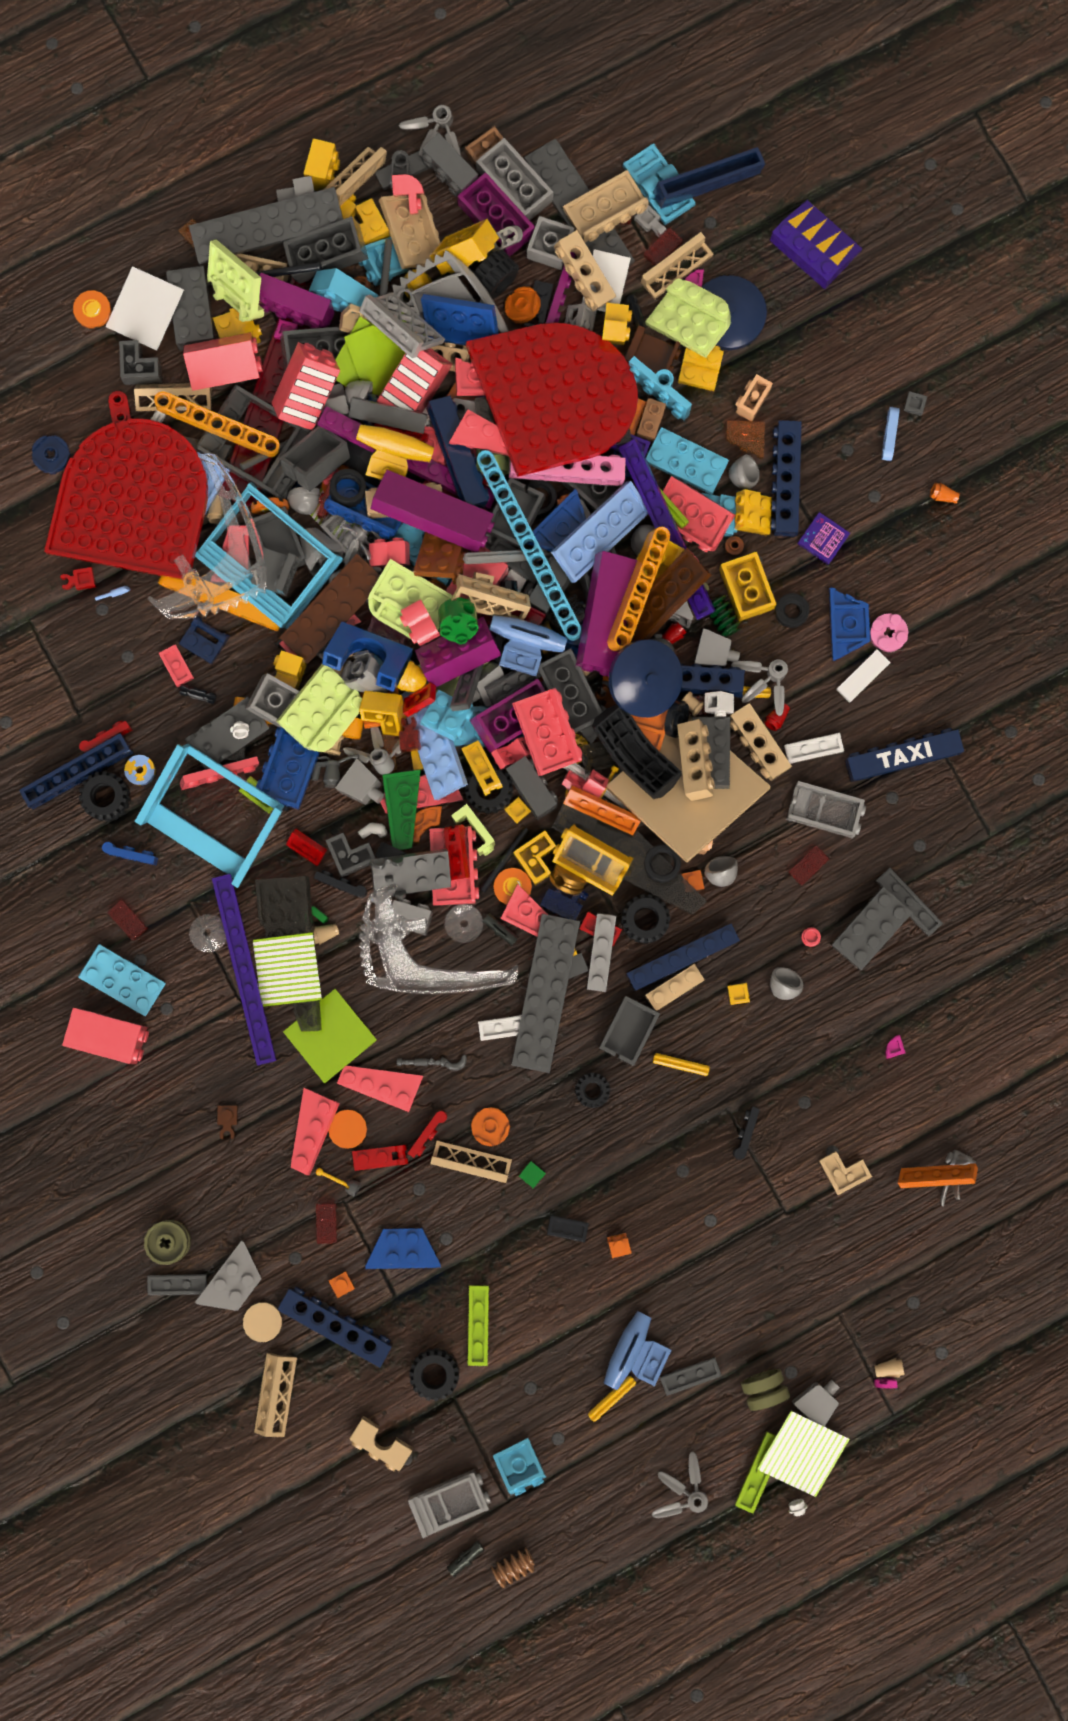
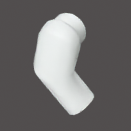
(374, 828)

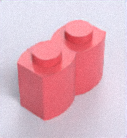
(383, 551)
(419, 622)

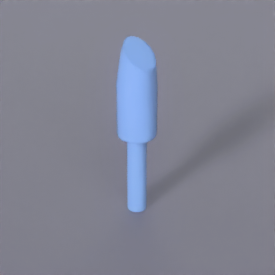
(114, 592)

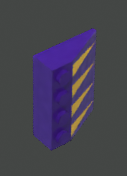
(815, 244)

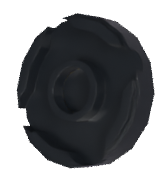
(676, 714)

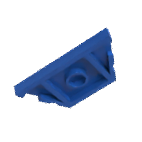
(559, 523)
(848, 623)
(403, 1250)

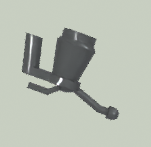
(332, 773)

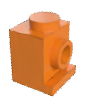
(619, 1245)

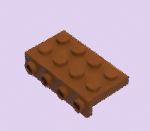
(439, 558)

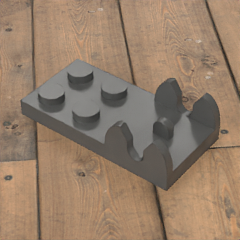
(217, 739)
(412, 872)

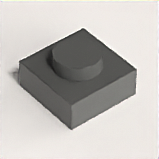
(915, 403)

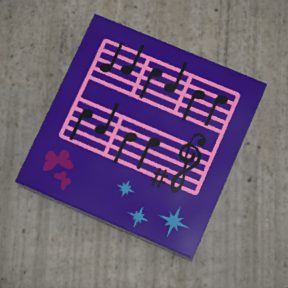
(823, 538)

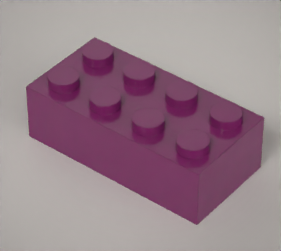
(487, 201)
(295, 303)
(446, 659)
(499, 722)

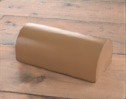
(483, 144)

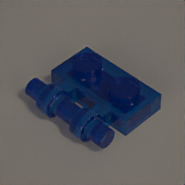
(562, 905)

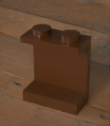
(652, 351)

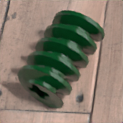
(724, 618)

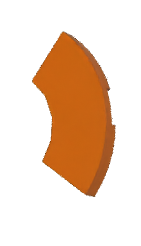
(426, 819)

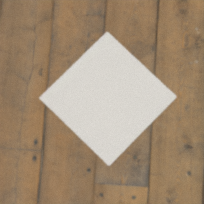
(144, 308)

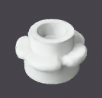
(240, 730)
(797, 1507)

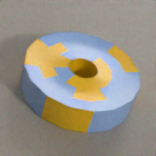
(148, 770)

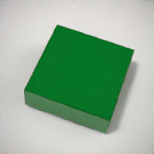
(319, 915)
(532, 1174)

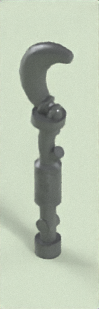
(443, 1062)

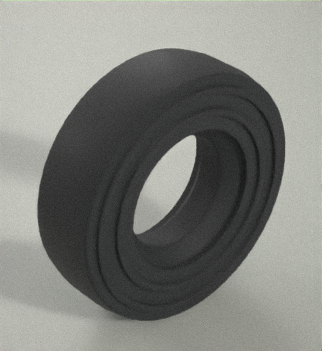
(796, 599)

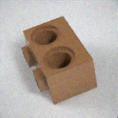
(651, 420)

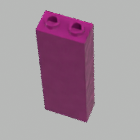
(432, 511)
(606, 591)

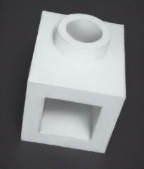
(719, 703)

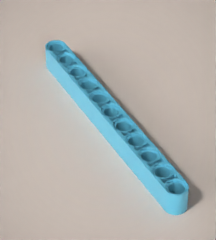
(524, 537)

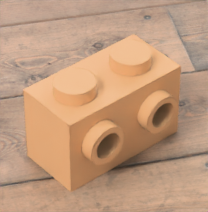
(754, 397)

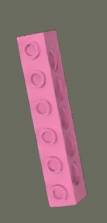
(577, 474)

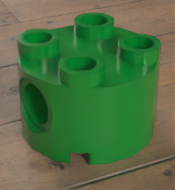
(458, 620)

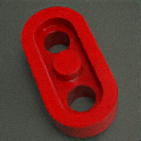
(119, 409)

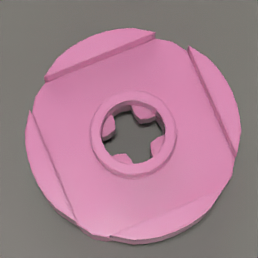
(883, 642)

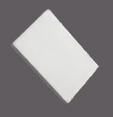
(615, 271)

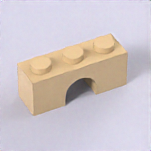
(674, 987)
(392, 1455)

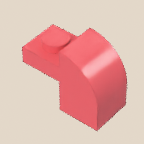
(408, 186)
(512, 753)
(594, 783)

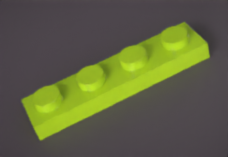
(478, 1325)
(755, 1479)

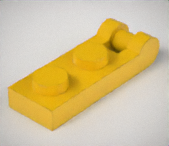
(481, 767)

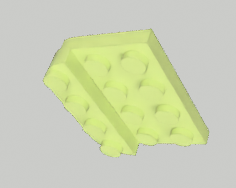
(234, 282)
(691, 316)
(399, 589)
(321, 710)

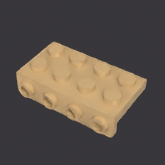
(606, 206)
(411, 234)

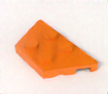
(652, 728)

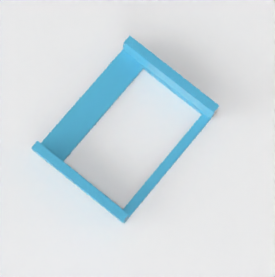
(270, 603)
(190, 835)

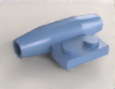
(525, 642)
(636, 1355)

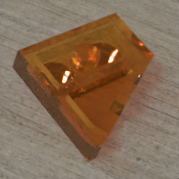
(747, 436)

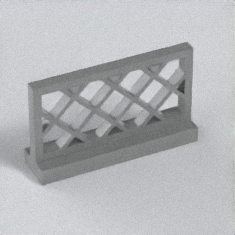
(393, 327)

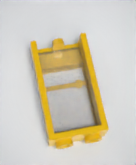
(591, 859)

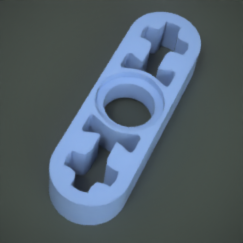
(890, 434)

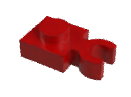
(82, 579)

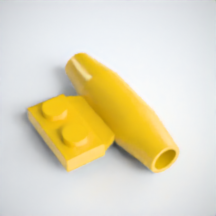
(392, 450)

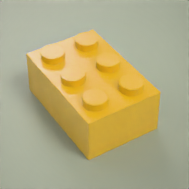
(467, 245)
(747, 586)

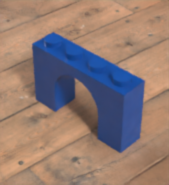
(352, 639)

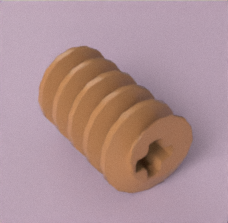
(513, 1568)

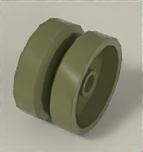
(157, 1248)
(765, 1389)

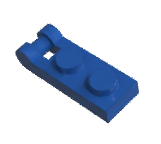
(128, 853)

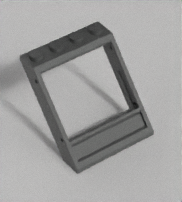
(275, 482)

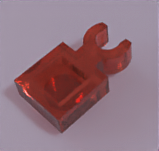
(409, 738)

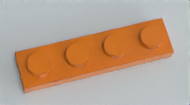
(601, 810)
(937, 1175)

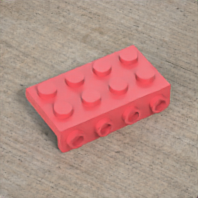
(706, 518)
(547, 731)
(461, 890)

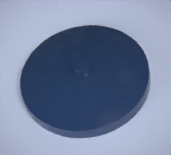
(746, 309)
(645, 678)

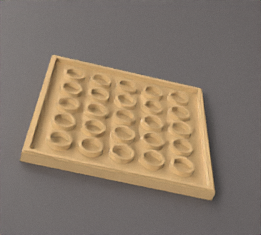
(685, 823)

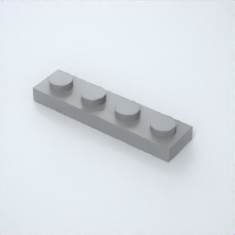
(601, 952)

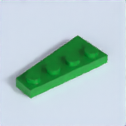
(401, 801)

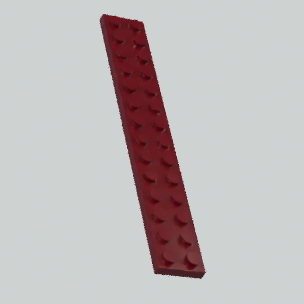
(258, 418)

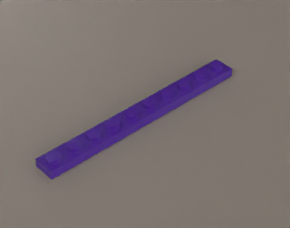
(660, 513)
(244, 969)

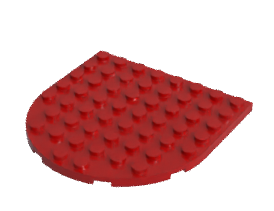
(555, 393)
(131, 499)

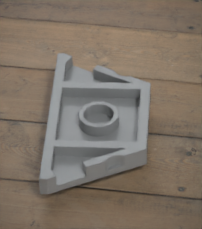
(232, 1282)

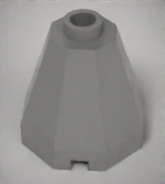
(314, 558)
(362, 673)

